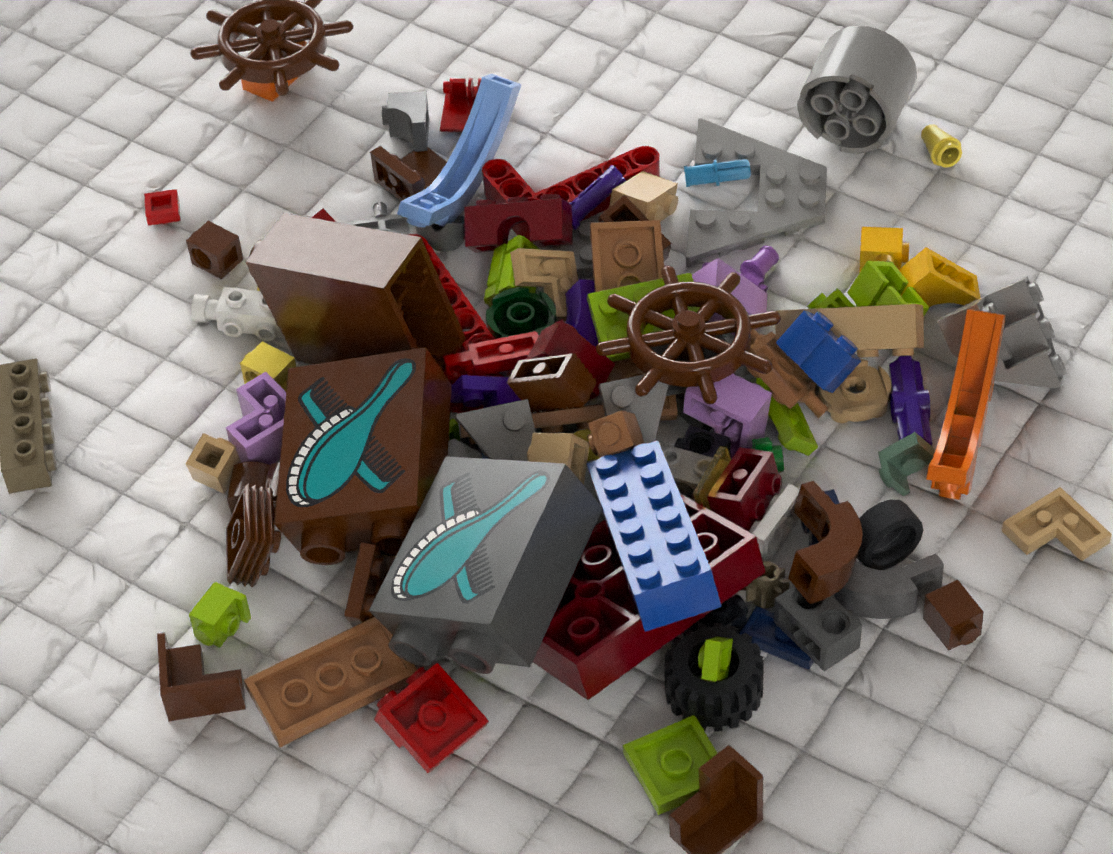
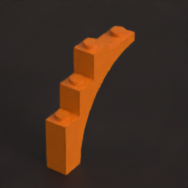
(965, 417)

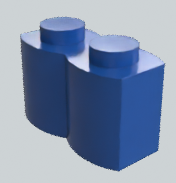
(819, 351)

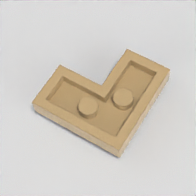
(546, 269)
(1057, 517)

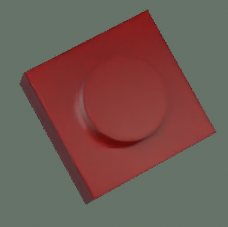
(162, 207)

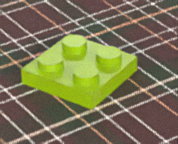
(670, 762)

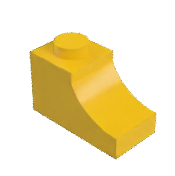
(940, 279)

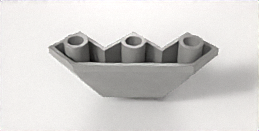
(1026, 342)

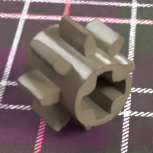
(767, 586)

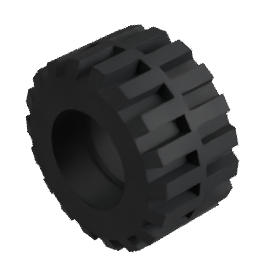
(714, 702)

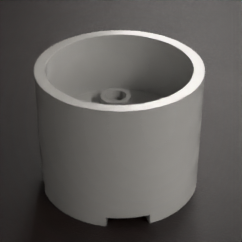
(857, 89)

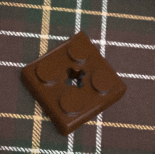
(251, 536)

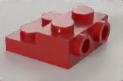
(430, 717)

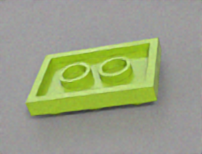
(612, 323)

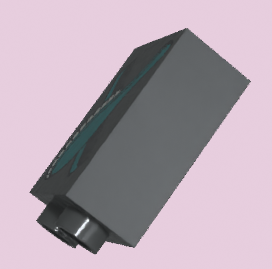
(486, 562)

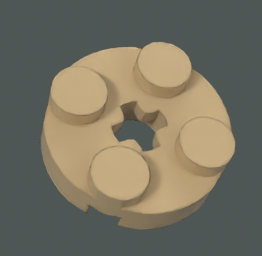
(860, 406)

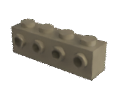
(24, 426)

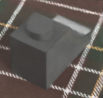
(408, 117)

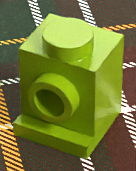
(218, 615)

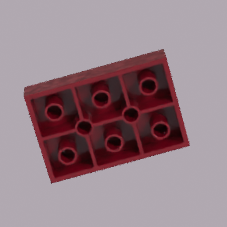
(597, 624)

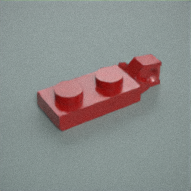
(490, 356)

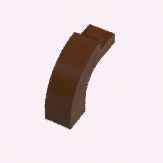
(828, 565)

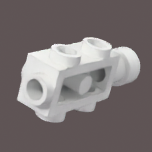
(237, 313)

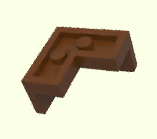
(190, 692)
(723, 808)

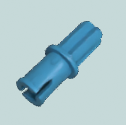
(717, 172)

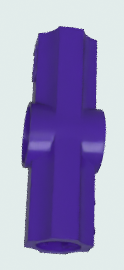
(909, 399)

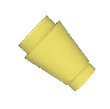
(941, 146)

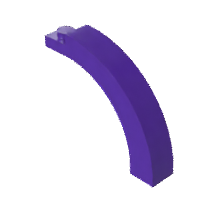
(495, 391)

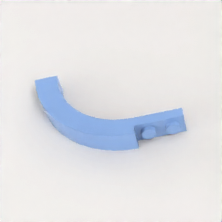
(463, 171)

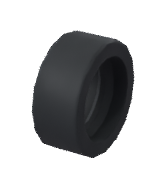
(902, 530)

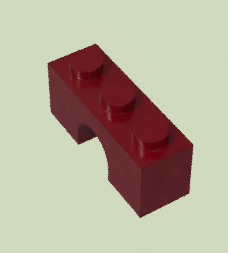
(490, 223)

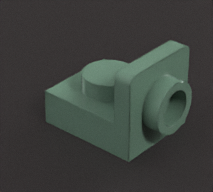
(904, 459)

